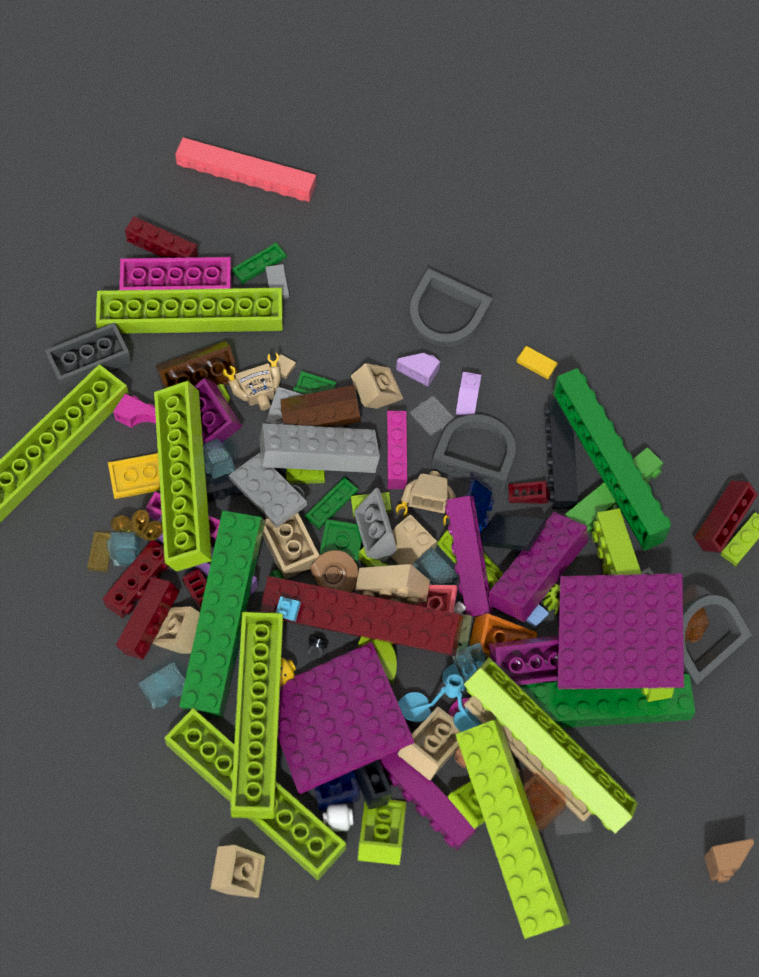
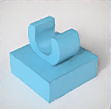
(288, 608)

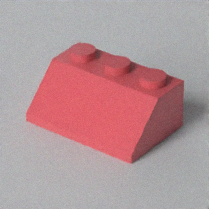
(441, 597)

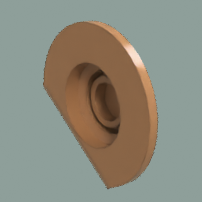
(335, 571)

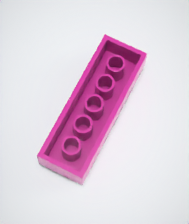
(175, 273)

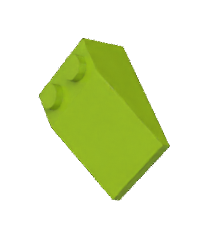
(382, 833)

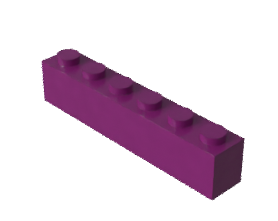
(469, 555)
(428, 800)

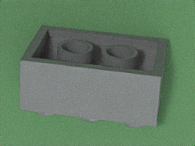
(375, 527)

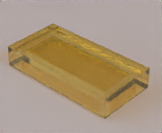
(99, 555)

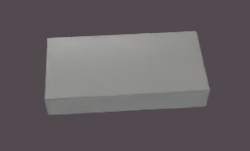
(277, 279)

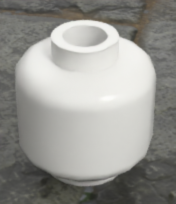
(338, 817)

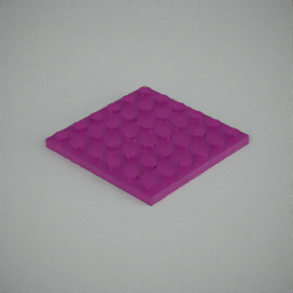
(621, 631)
(339, 718)

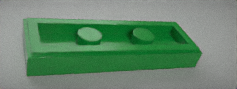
(256, 264)
(331, 503)

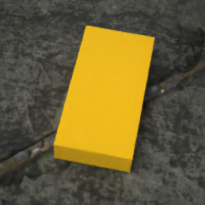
(537, 362)

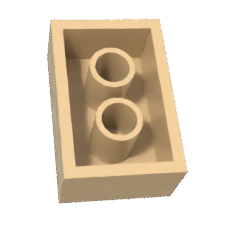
(290, 546)
(393, 583)
(433, 744)

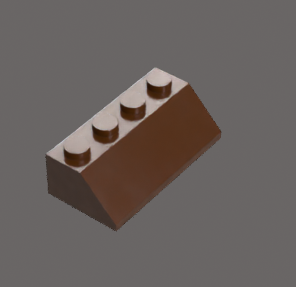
(196, 366)
(322, 408)

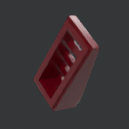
(528, 486)
(191, 577)

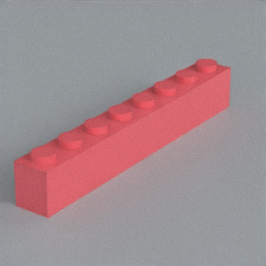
(246, 169)

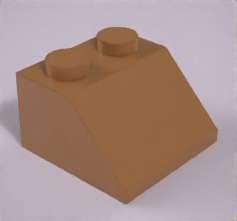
(726, 859)

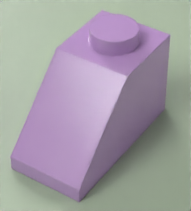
(419, 367)
(468, 394)

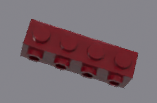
(158, 240)
(726, 516)
(134, 581)
(147, 618)

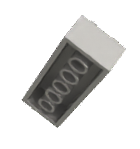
(318, 448)

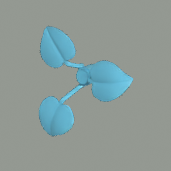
(416, 706)

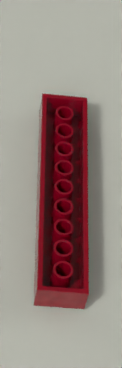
(367, 616)

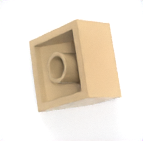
(376, 386)
(411, 541)
(178, 630)
(238, 871)

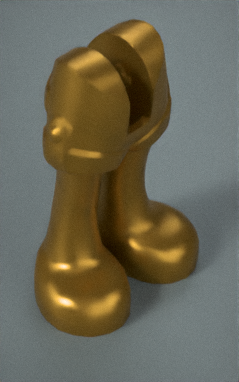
(139, 525)

